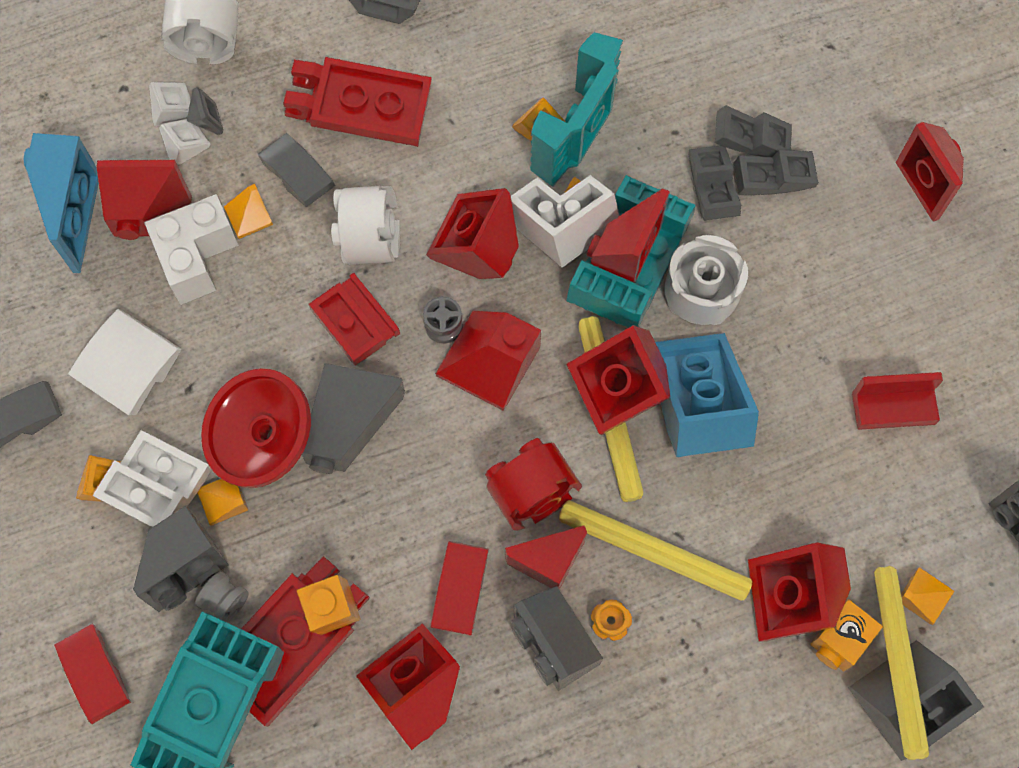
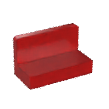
(896, 400)

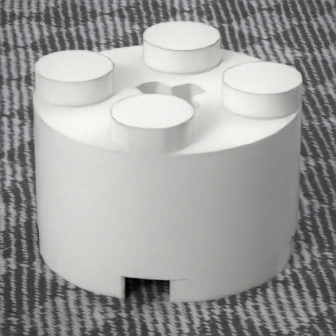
(200, 29)
(366, 225)
(701, 300)

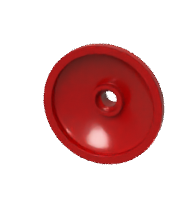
(239, 424)

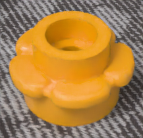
(613, 609)

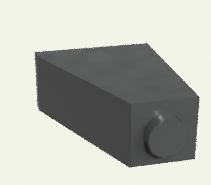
(348, 414)

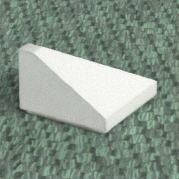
(168, 101)
(183, 140)

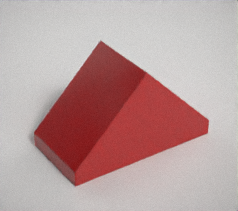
(547, 557)

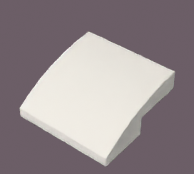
(124, 362)
(152, 480)

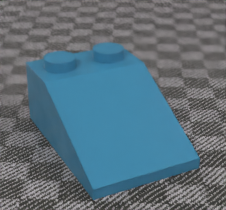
(65, 192)
(708, 397)

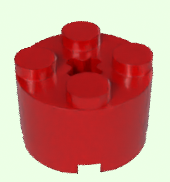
(532, 483)

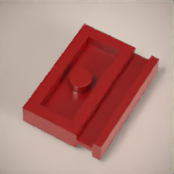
(354, 319)

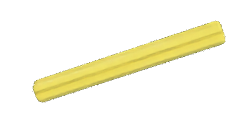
(617, 438)
(656, 550)
(901, 664)

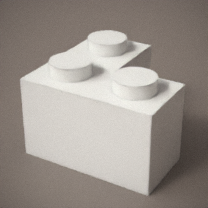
(563, 223)
(187, 238)

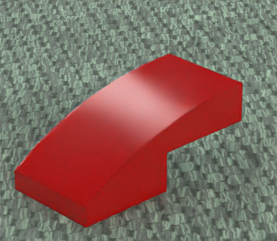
(459, 588)
(92, 674)

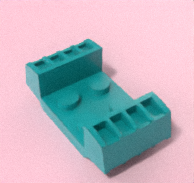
(564, 144)
(615, 296)
(206, 697)

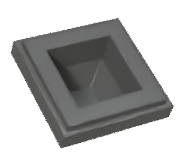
(204, 112)

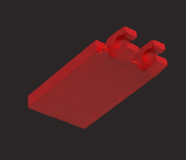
(360, 99)
(305, 652)

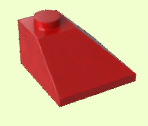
(932, 167)
(139, 192)
(478, 235)
(630, 238)
(491, 356)
(621, 378)
(799, 590)
(413, 685)

